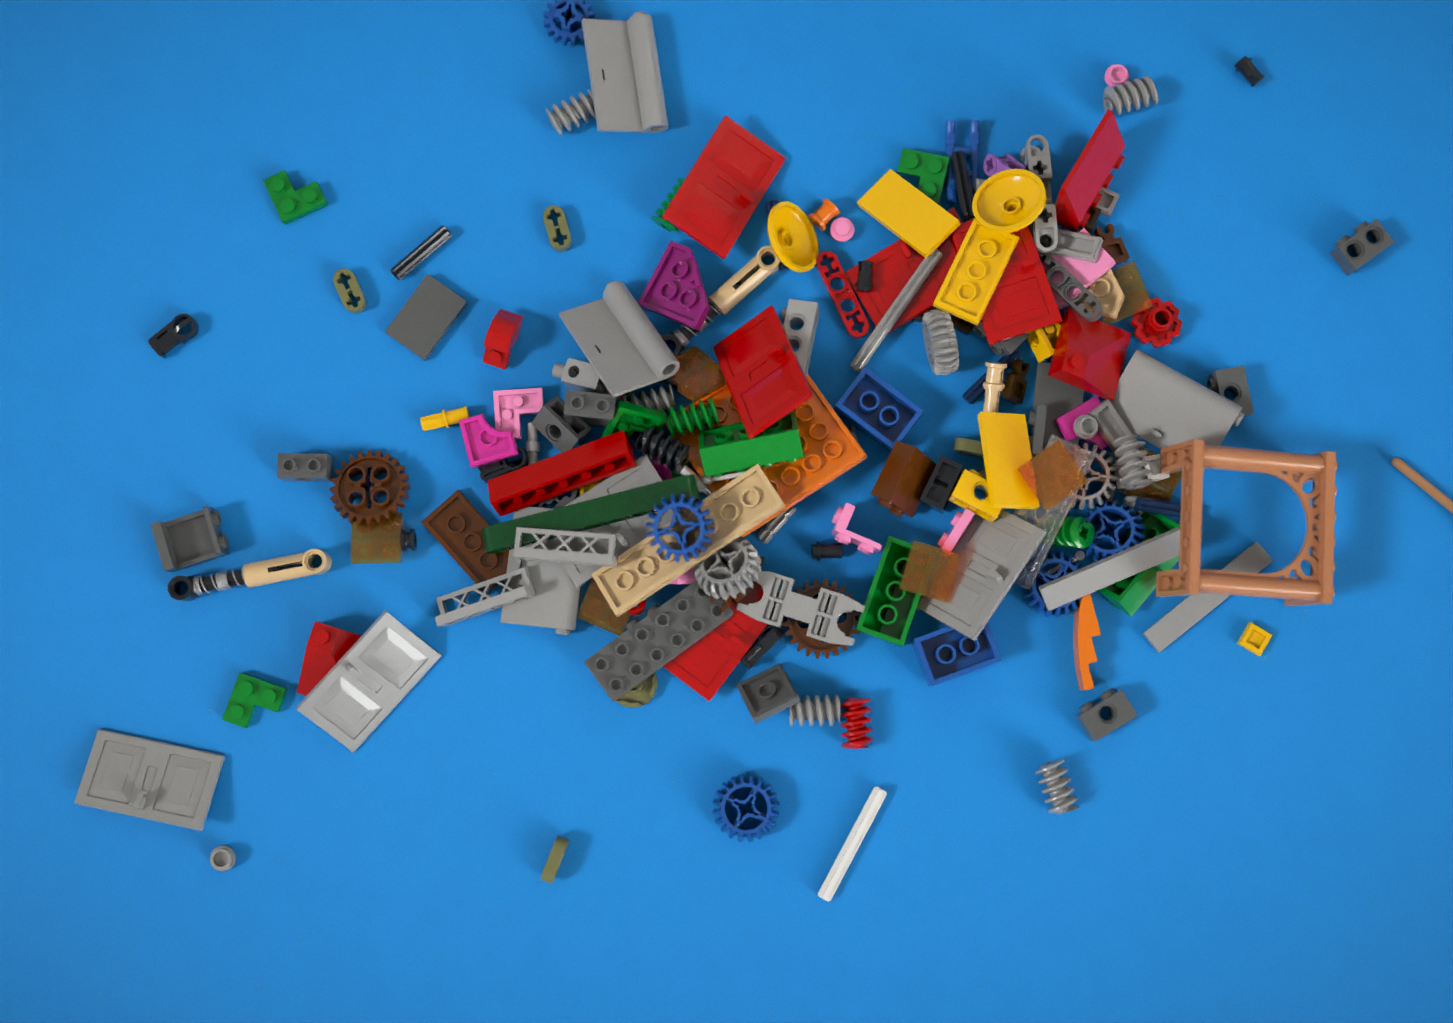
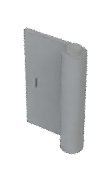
(625, 74)
(620, 341)
(1165, 400)
(555, 592)

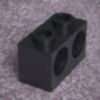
(941, 484)

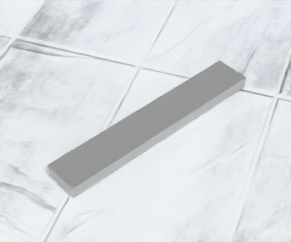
(1111, 569)
(1197, 606)

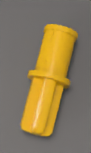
(444, 418)

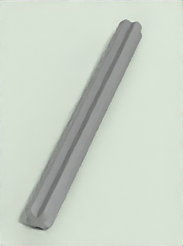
(895, 311)

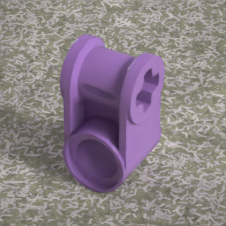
(996, 164)

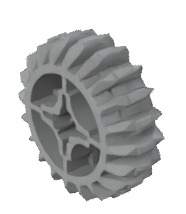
(940, 342)
(1096, 476)
(721, 582)

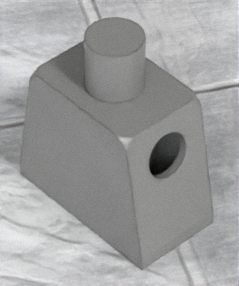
(579, 376)

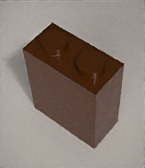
(903, 480)

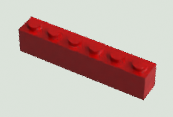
(561, 473)

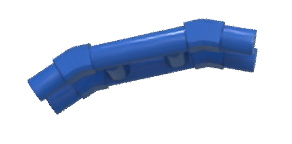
(972, 151)

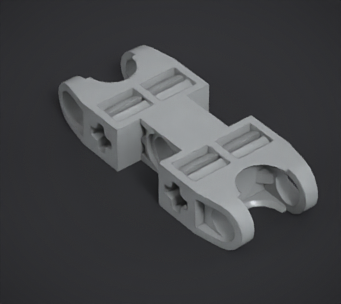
(1039, 162)
(801, 608)

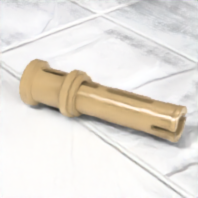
(993, 385)

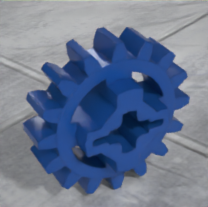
(560, 13)

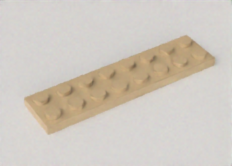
(735, 511)

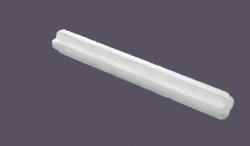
(852, 843)

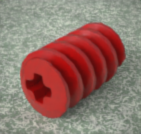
(856, 723)

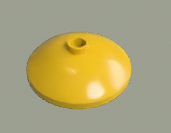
(1005, 192)
(792, 237)

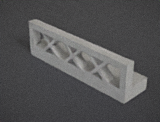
(569, 556)
(484, 605)

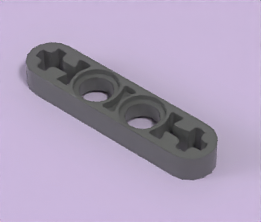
(1068, 283)

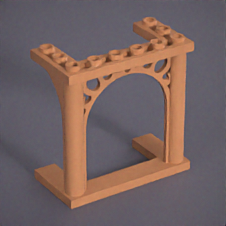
(1299, 469)

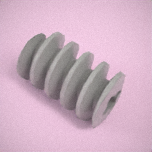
(1130, 93)
(572, 112)
(660, 402)
(1131, 462)
(815, 710)
(1056, 787)

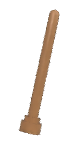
(1423, 483)

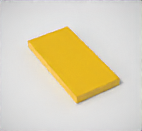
(908, 213)
(975, 273)
(1004, 451)

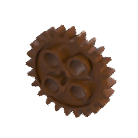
(392, 486)
(812, 644)

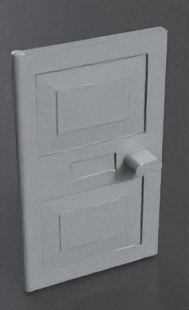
(627, 532)
(987, 569)
(368, 681)
(149, 779)

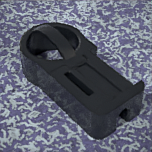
(169, 336)
(502, 467)
(762, 646)

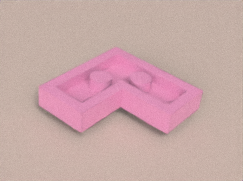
(512, 404)

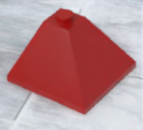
(1089, 355)
(324, 649)

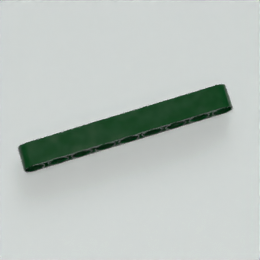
(590, 513)

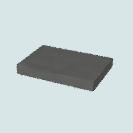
(426, 317)

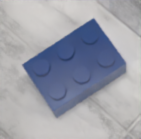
(878, 409)
(951, 654)

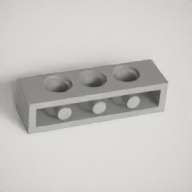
(807, 315)

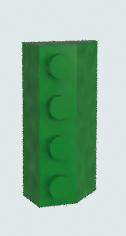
(730, 449)
(1133, 591)
(887, 607)

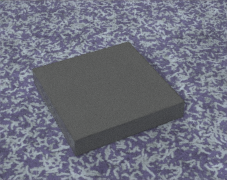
(768, 693)

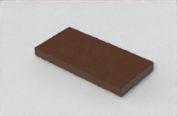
(459, 531)

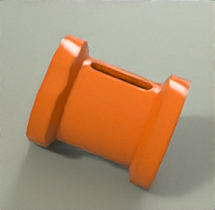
(824, 214)

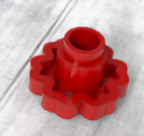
(1157, 323)

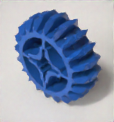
(678, 516)
(1119, 528)
(1045, 578)
(765, 818)

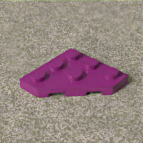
(677, 288)

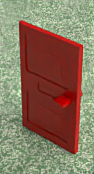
(724, 187)
(891, 273)
(1023, 295)
(762, 372)
(715, 655)

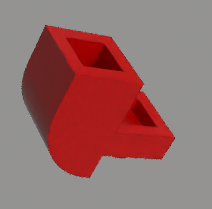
(500, 338)

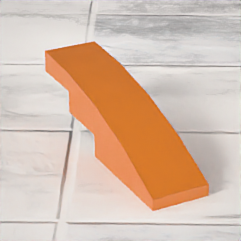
(1084, 653)

